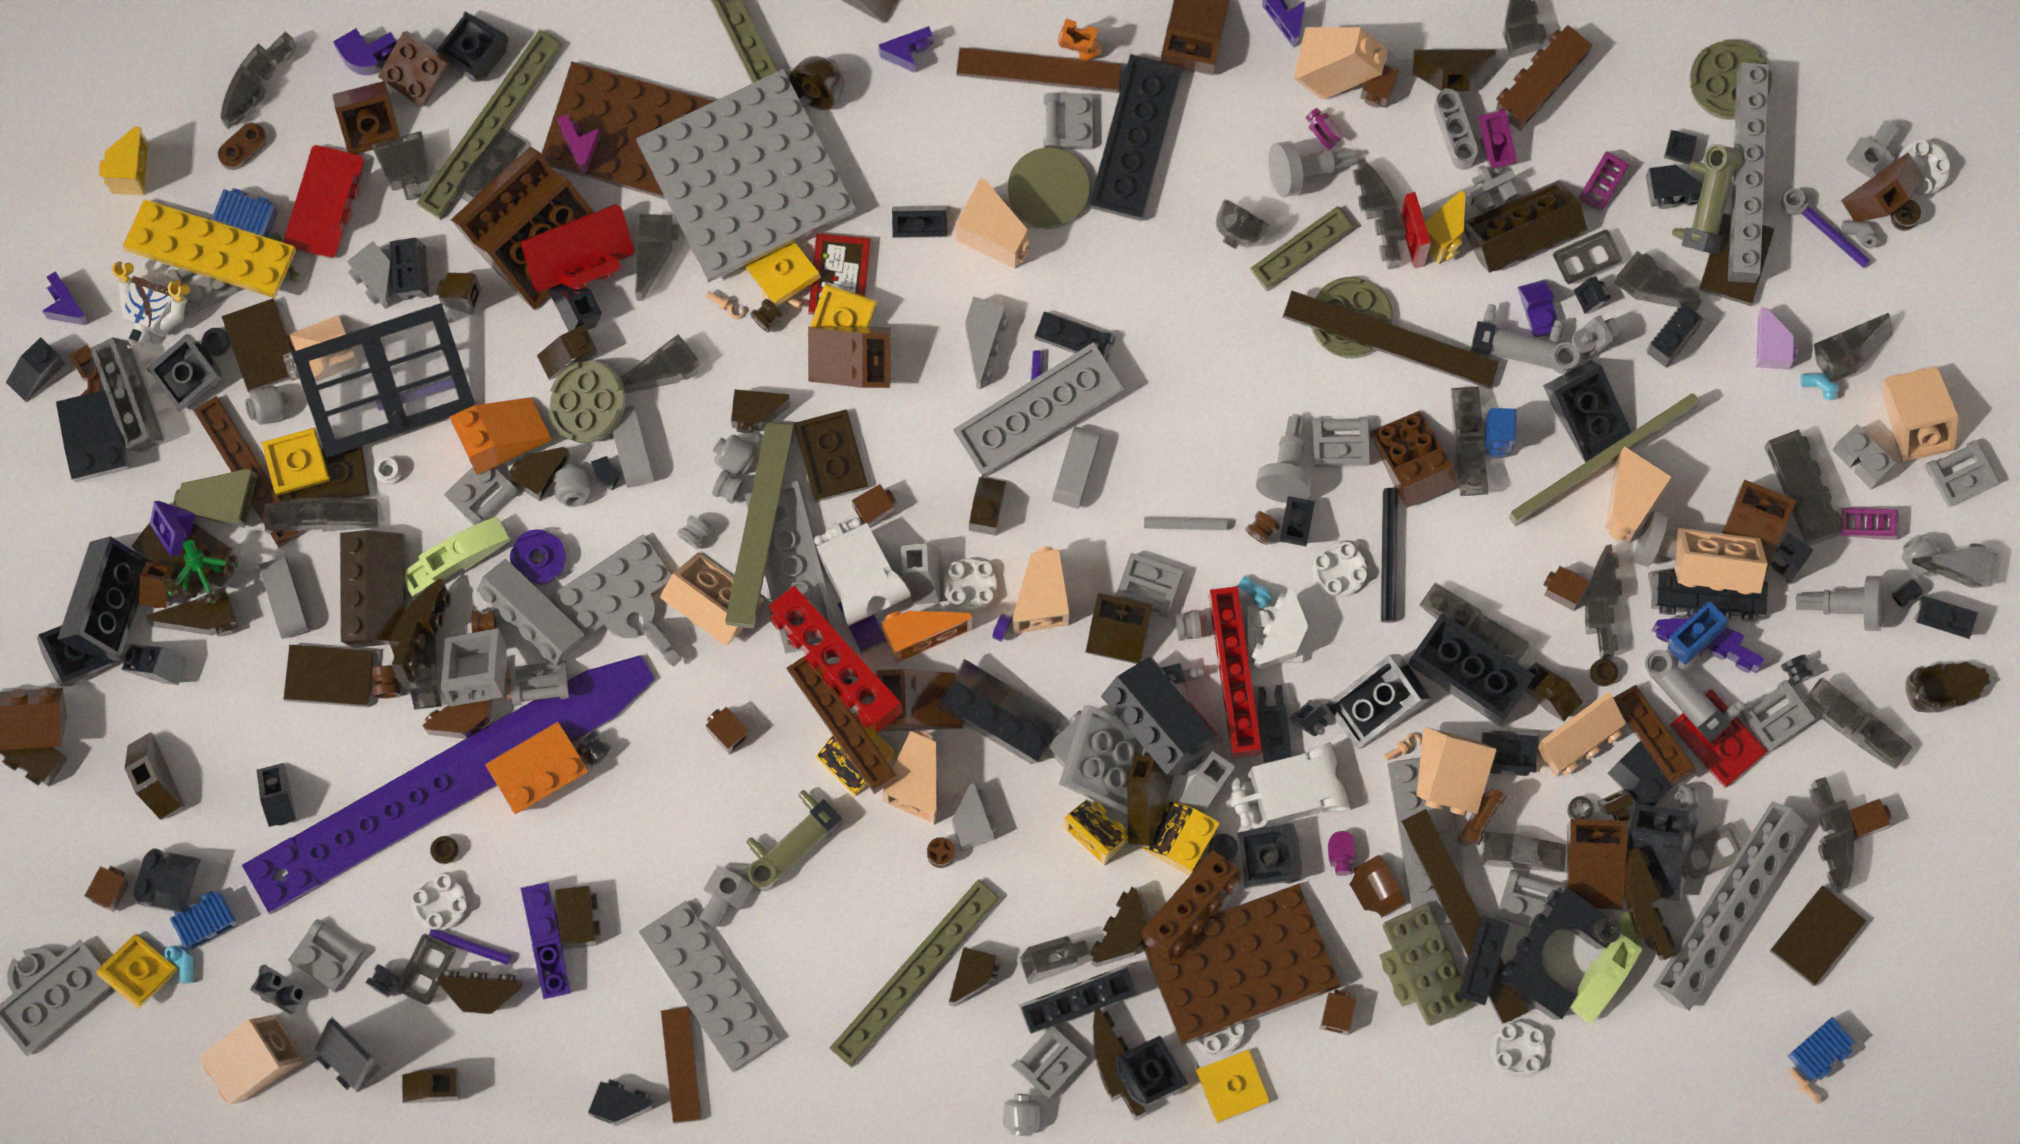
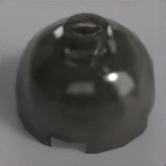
(1240, 226)

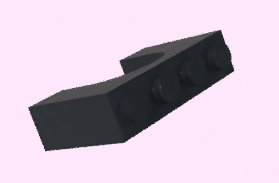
(1526, 972)

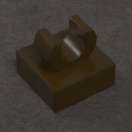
(1615, 805)

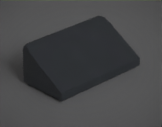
(919, 221)

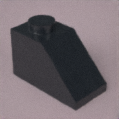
(34, 369)
(275, 795)

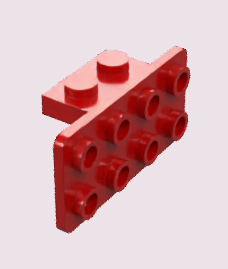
(324, 201)
(579, 250)

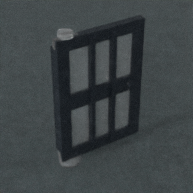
(382, 379)

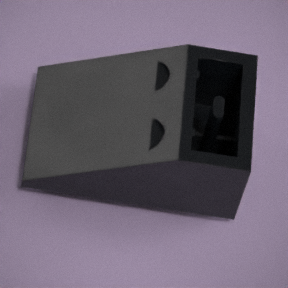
(1668, 843)

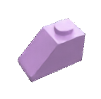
(1774, 342)

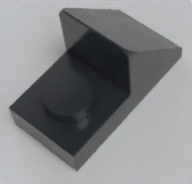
(1297, 521)

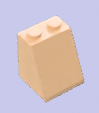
(1338, 59)
(992, 227)
(1920, 413)
(1633, 494)
(1042, 595)
(1453, 771)
(917, 778)
(251, 1058)

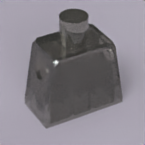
(404, 163)
(1042, 960)

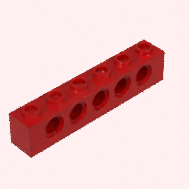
(793, 606)
(1234, 672)

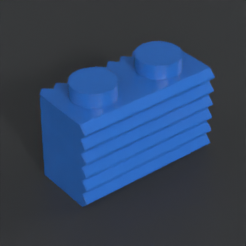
(245, 213)
(1500, 432)
(1697, 633)
(203, 920)
(1821, 1049)

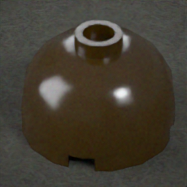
(818, 81)

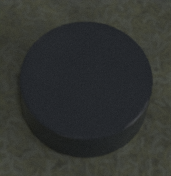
(216, 342)
(1224, 845)

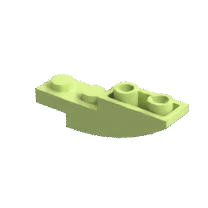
(454, 553)
(1607, 972)

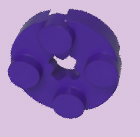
(546, 544)

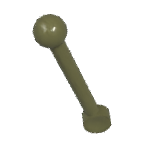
(295, 276)

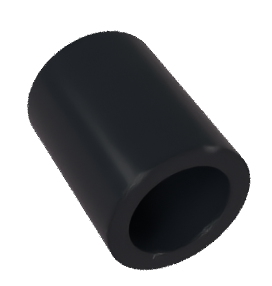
(1907, 593)

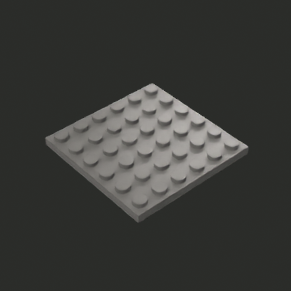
(745, 175)

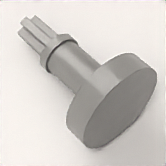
(1289, 167)
(1286, 477)
(1654, 540)
(1839, 602)

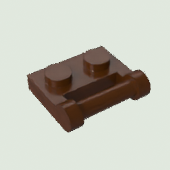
(1478, 822)

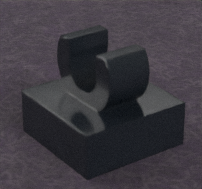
(1591, 295)
(1308, 716)

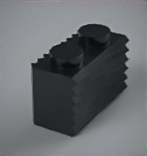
(1674, 335)

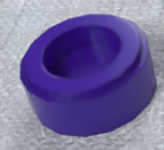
(1002, 627)

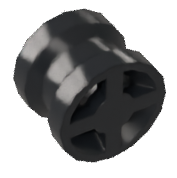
(1798, 670)
(593, 748)
(382, 980)

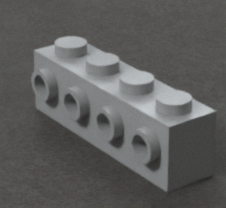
(530, 612)

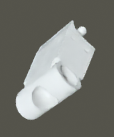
(859, 570)
(1289, 789)

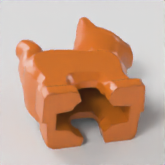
(1079, 40)

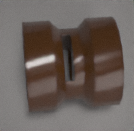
(386, 683)

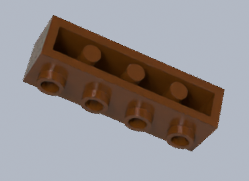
(1544, 76)
(1191, 906)

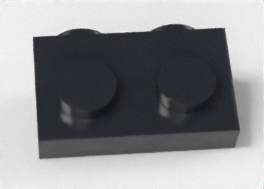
(1513, 751)

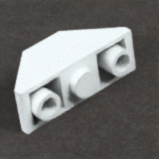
(1283, 633)

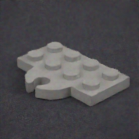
(615, 591)
(49, 994)

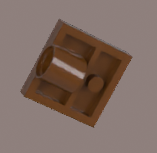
(413, 69)

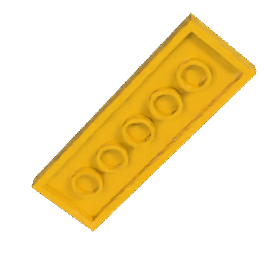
(209, 248)

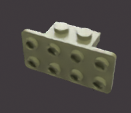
(1422, 966)

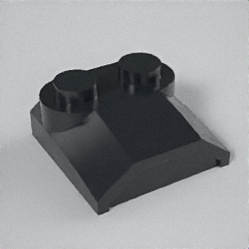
(474, 47)
(186, 372)
(66, 663)
(1640, 777)
(1270, 855)
(165, 880)
(1150, 1072)

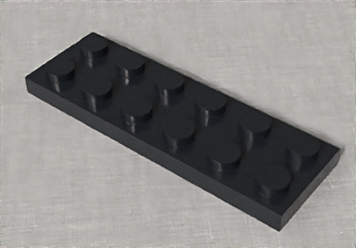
(1135, 137)

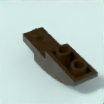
(418, 623)
(1640, 893)
(1106, 1049)

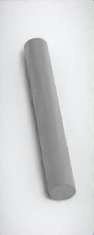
(1185, 523)

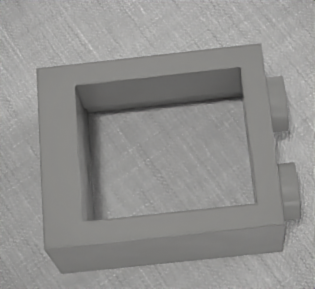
(489, 684)

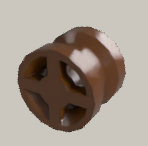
(1262, 528)
(483, 620)
(942, 847)

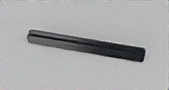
(1389, 555)

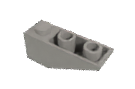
(982, 329)

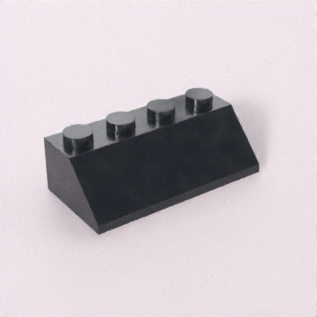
(104, 599)
(1471, 669)
(998, 712)
(1160, 716)

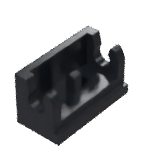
(409, 268)
(1794, 553)
(1946, 617)

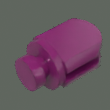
(1324, 128)
(1342, 852)

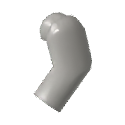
(1862, 231)

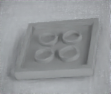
(1101, 759)

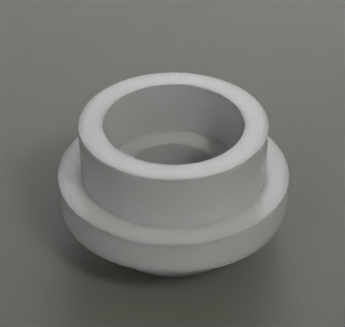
(1795, 195)
(1687, 798)

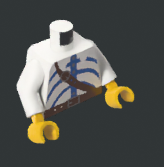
(148, 304)

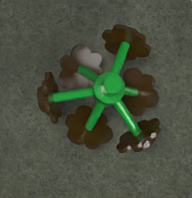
(194, 560)

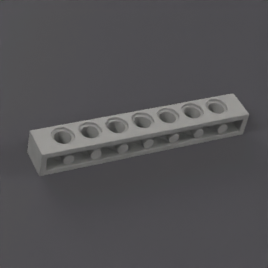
(1749, 179)
(1730, 906)

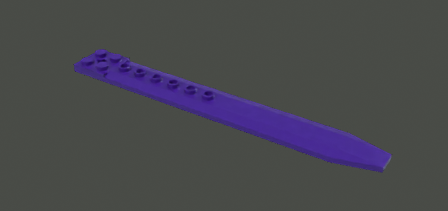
(437, 785)

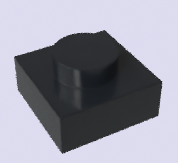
(1680, 147)

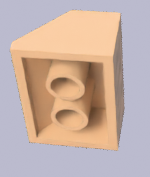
(1720, 561)
(702, 595)
(1582, 736)

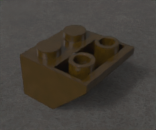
(1118, 628)

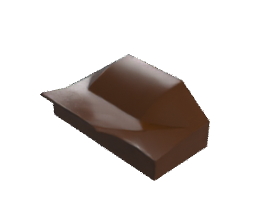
(1377, 887)

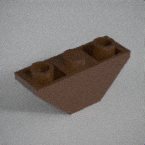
(1884, 191)
(459, 720)

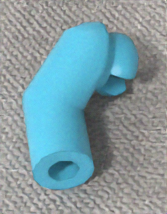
(1821, 381)
(1261, 595)
(182, 960)

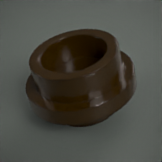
(1603, 672)
(444, 850)

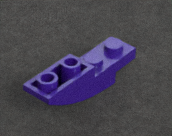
(1723, 646)
(545, 940)

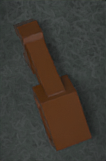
(81, 358)

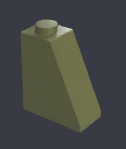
(219, 497)

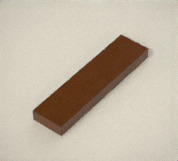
(1654, 735)
(681, 1065)

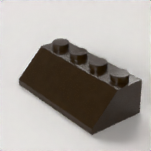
(1525, 226)
(371, 586)

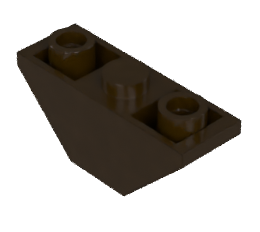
(1454, 68)
(152, 777)
(1122, 932)
(477, 992)

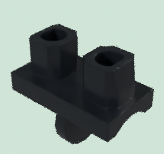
(278, 989)

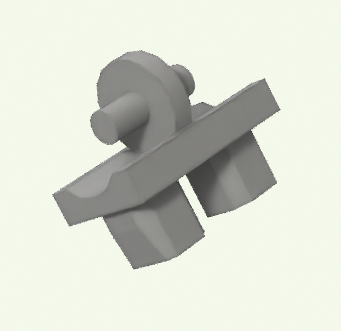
(1482, 194)
(1595, 336)

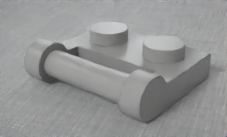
(1077, 121)
(203, 290)
(1340, 450)
(1966, 481)
(473, 488)
(1151, 576)
(538, 682)
(1782, 723)
(1521, 908)
(321, 964)
(1056, 1068)

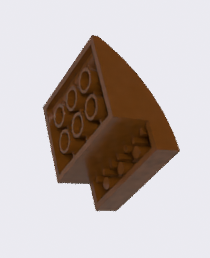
(515, 207)

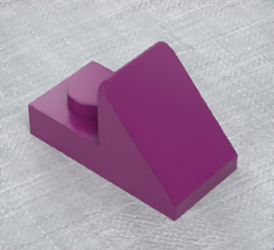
(1496, 138)
(581, 147)

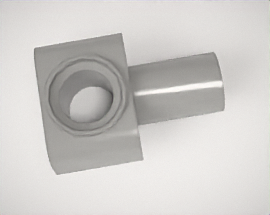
(1878, 147)
(720, 901)

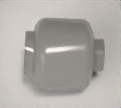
(266, 405)
(733, 454)
(571, 485)
(1918, 547)
(1022, 1115)

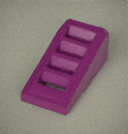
(1614, 161)
(1891, 534)

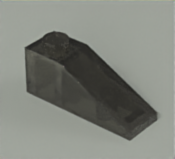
(489, 164)
(654, 247)
(663, 367)
(1966, 565)
(1522, 852)

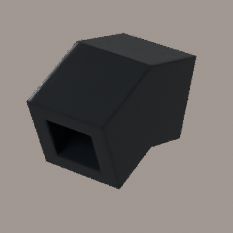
(605, 473)

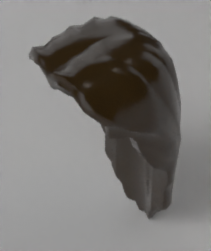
(1945, 686)

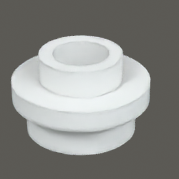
(386, 462)

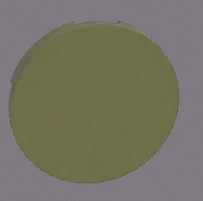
(1715, 75)
(1048, 188)
(1358, 297)
(587, 401)

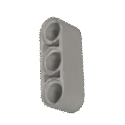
(1455, 116)
(632, 449)
(1076, 467)
(283, 597)

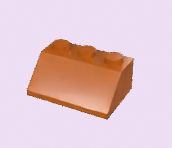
(536, 768)

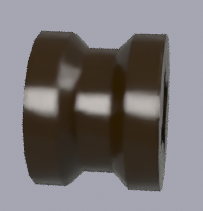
(1902, 220)
(766, 315)

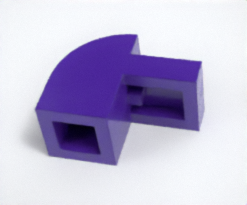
(362, 57)

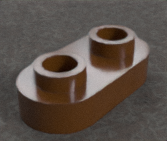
(244, 147)

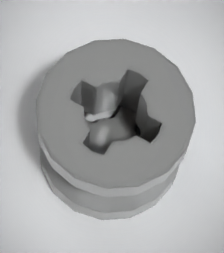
(727, 487)
(694, 532)
(1188, 625)

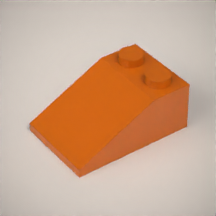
(499, 431)
(921, 630)

